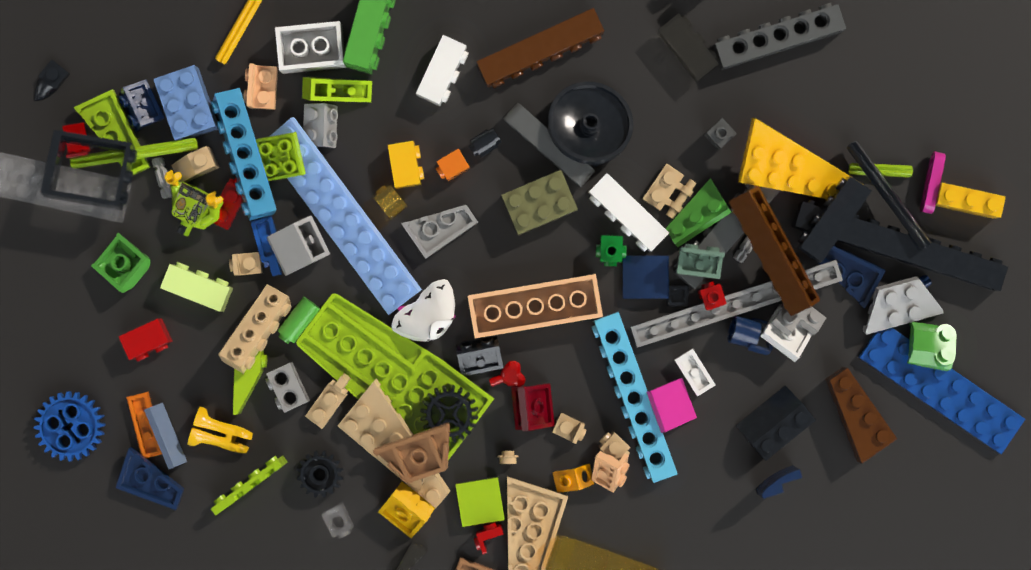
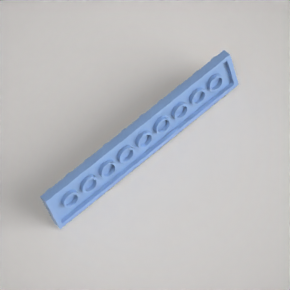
(350, 226)

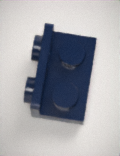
(140, 105)

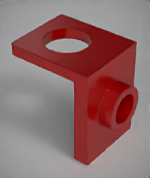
(73, 149)

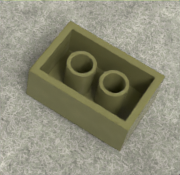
(539, 202)

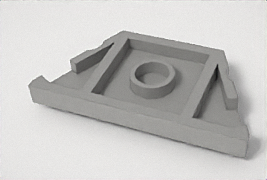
(900, 304)

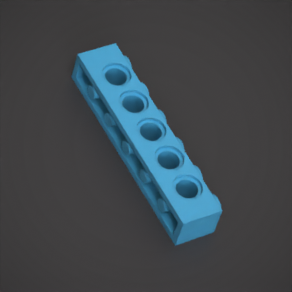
(233, 101)

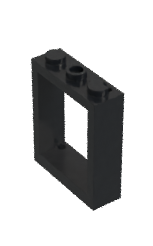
(54, 161)

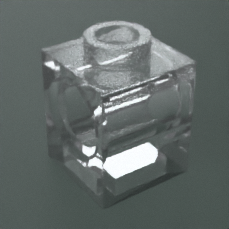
(338, 511)

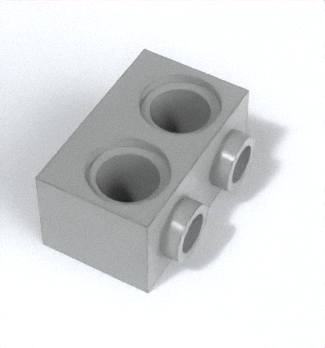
(292, 385)

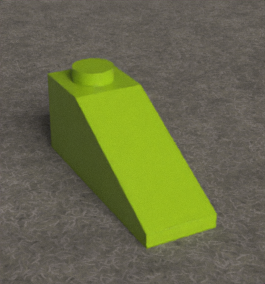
(336, 89)
(245, 383)

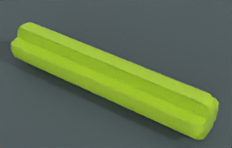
(885, 170)

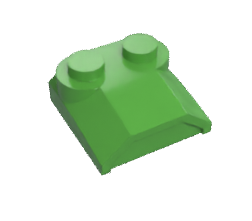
(122, 264)
(932, 346)

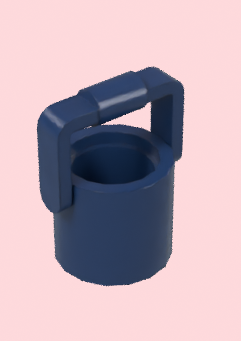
(747, 333)

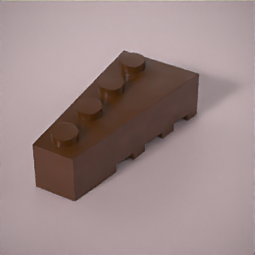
(862, 421)

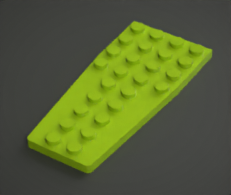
(364, 348)

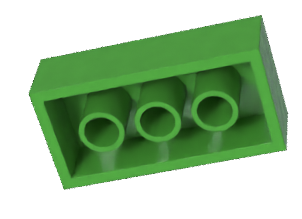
(367, 35)

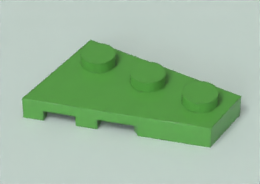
(699, 214)

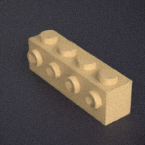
(255, 329)

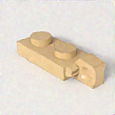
(328, 401)

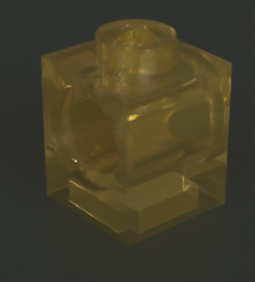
(390, 201)

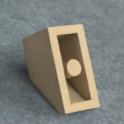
(196, 164)

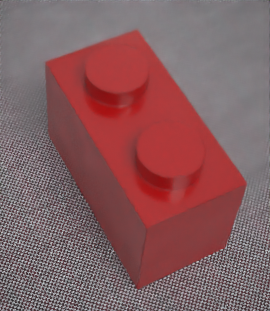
(146, 339)

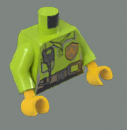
(192, 204)

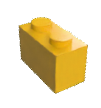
(405, 164)

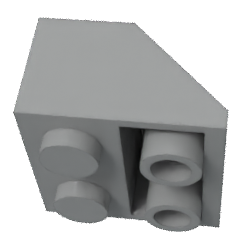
(298, 245)

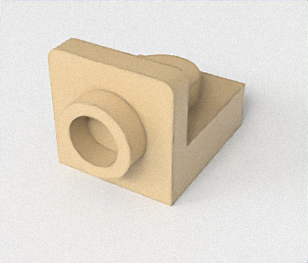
(245, 264)
(569, 428)

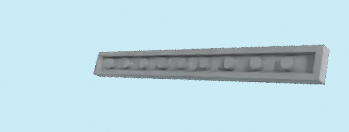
(736, 304)

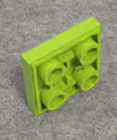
(281, 156)
(480, 501)

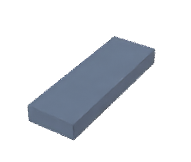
(165, 435)

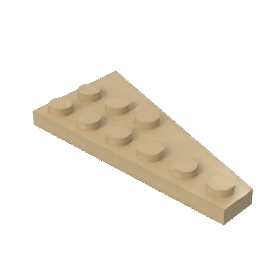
(376, 423)
(532, 523)

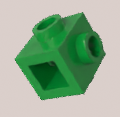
(614, 242)

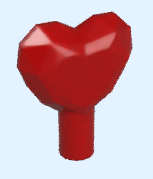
(509, 375)

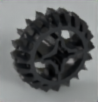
(462, 400)

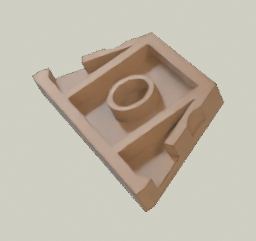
(418, 454)

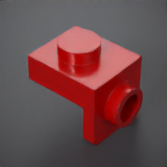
(712, 295)
(490, 531)

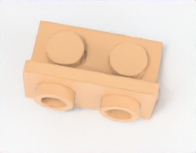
(261, 87)
(609, 471)

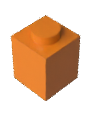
(452, 165)

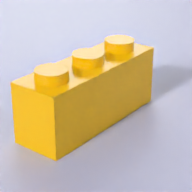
(970, 201)

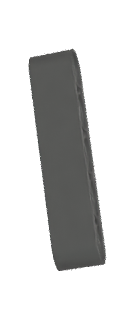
(538, 136)

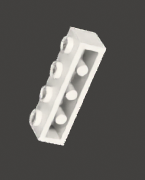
(628, 212)

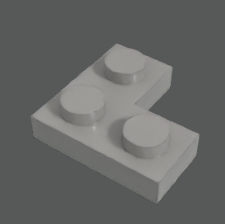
(808, 319)

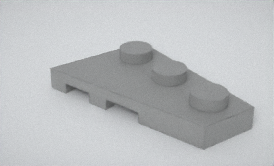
(439, 229)

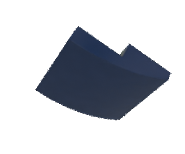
(646, 277)
(773, 484)

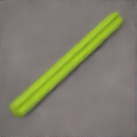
(142, 152)

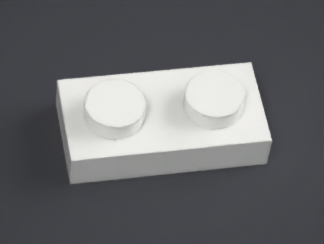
(694, 372)

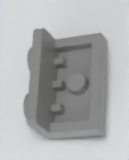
(321, 124)

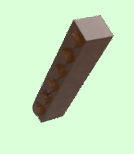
(540, 48)
(774, 251)

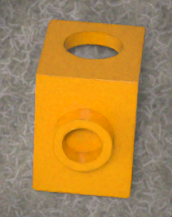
(572, 479)

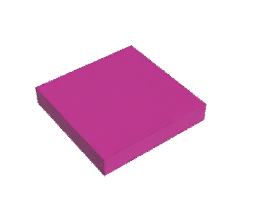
(671, 405)

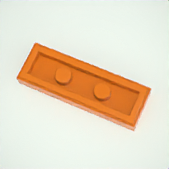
(145, 436)

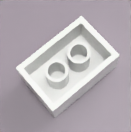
(310, 47)

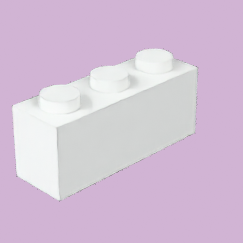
(442, 71)

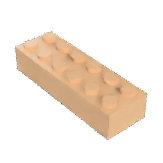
(535, 306)

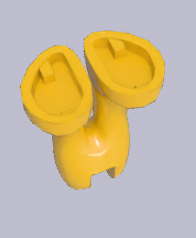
(231, 432)

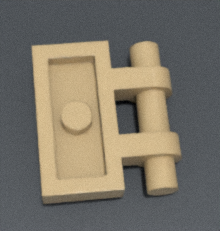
(663, 187)

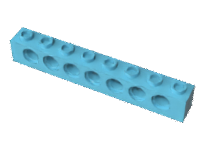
(666, 467)

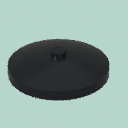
(590, 123)

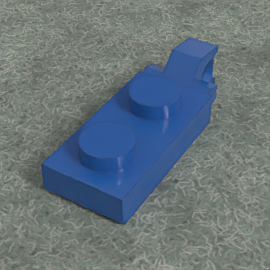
(263, 228)

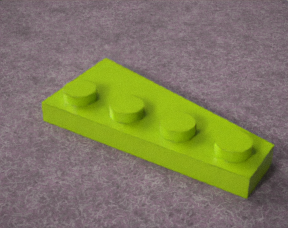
(109, 121)
(241, 489)

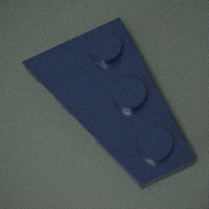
(858, 275)
(148, 481)

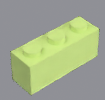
(197, 286)

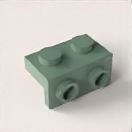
(700, 262)

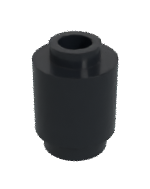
(484, 143)

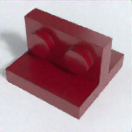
(532, 407)

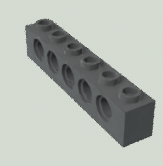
(832, 25)

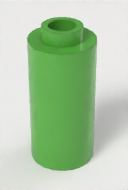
(298, 320)

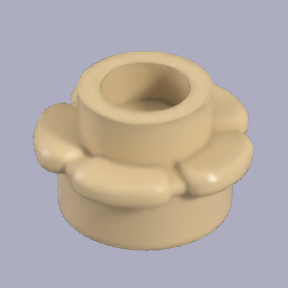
(507, 457)

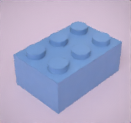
(186, 103)

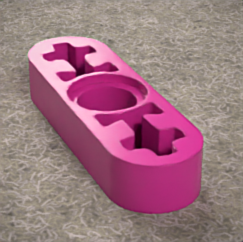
(932, 182)

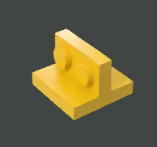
(406, 510)

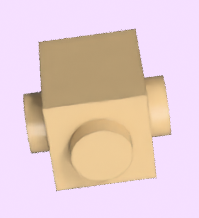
(614, 445)

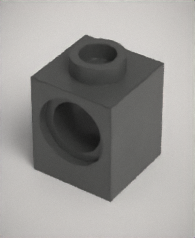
(720, 134)

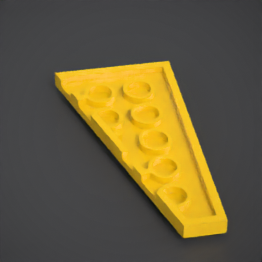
(784, 165)

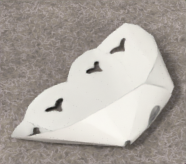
(427, 314)

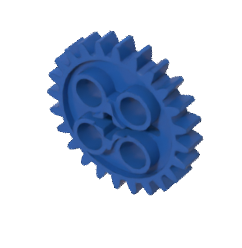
(53, 436)

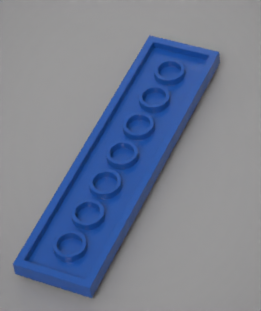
(944, 391)

